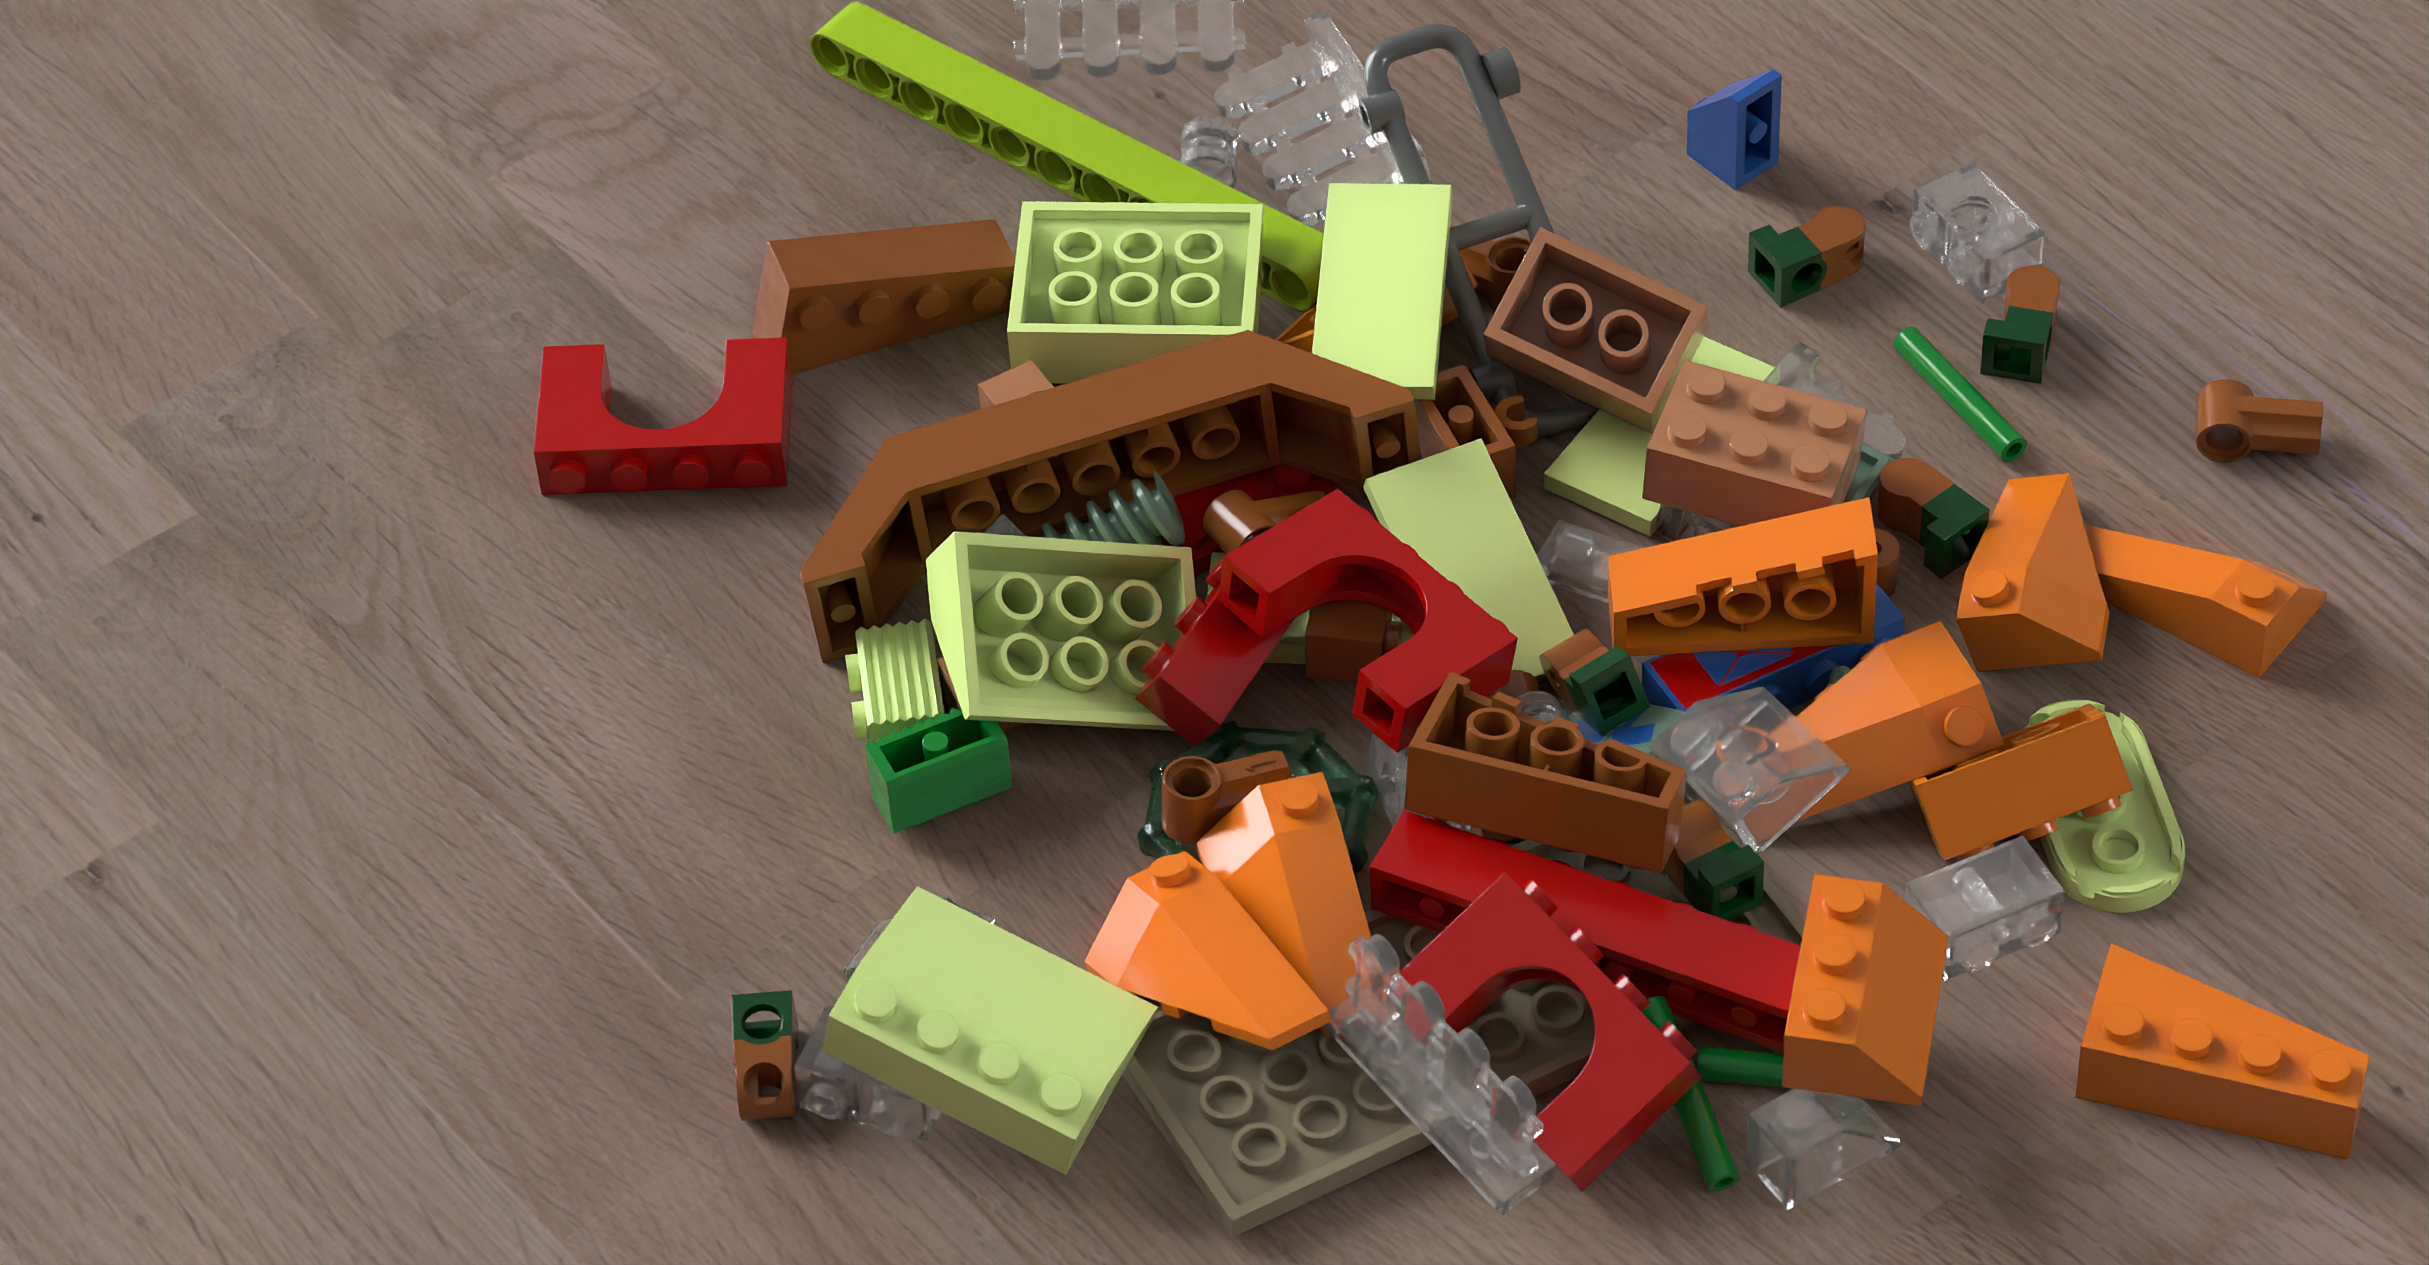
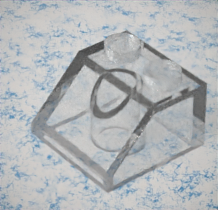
(1750, 763)

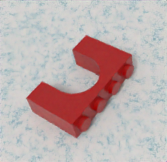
(730, 446)
(1345, 554)
(1633, 1065)

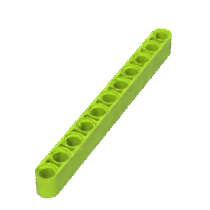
(1044, 135)

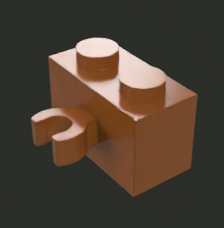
(1464, 415)

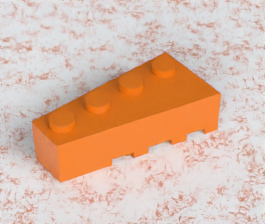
(1750, 586)
(2216, 1060)

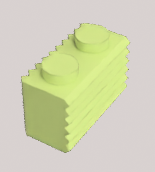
(897, 678)

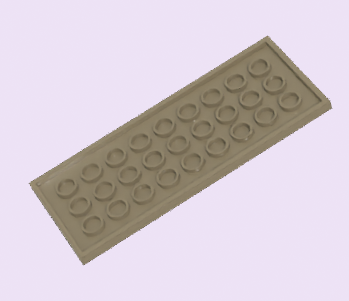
(1306, 1119)

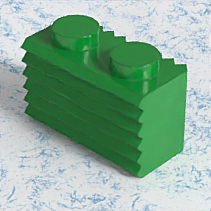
(936, 768)

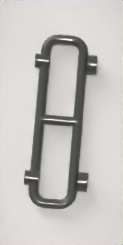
(1488, 80)

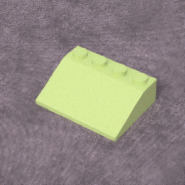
(1130, 282)
(1055, 625)
(987, 1028)

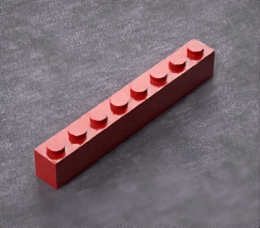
(1701, 963)

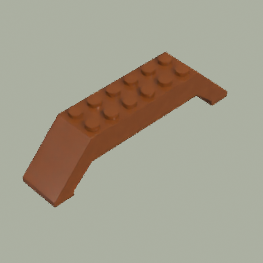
(1183, 413)

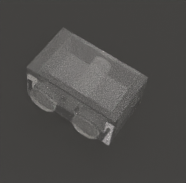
(1990, 905)

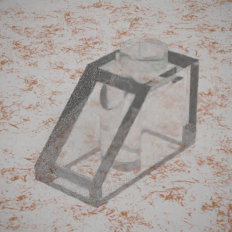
(1813, 1141)

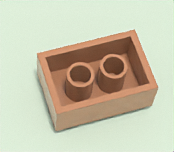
(1595, 329)
(1750, 448)

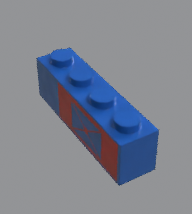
(1786, 673)

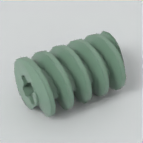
(1135, 522)

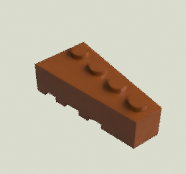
(880, 288)
(1541, 780)

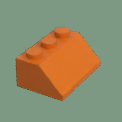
(2024, 784)
(1863, 994)

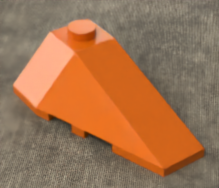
(2033, 582)
(2207, 598)
(1902, 715)
(1294, 878)
(1199, 952)

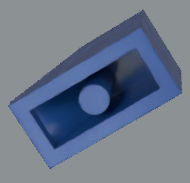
(1737, 129)

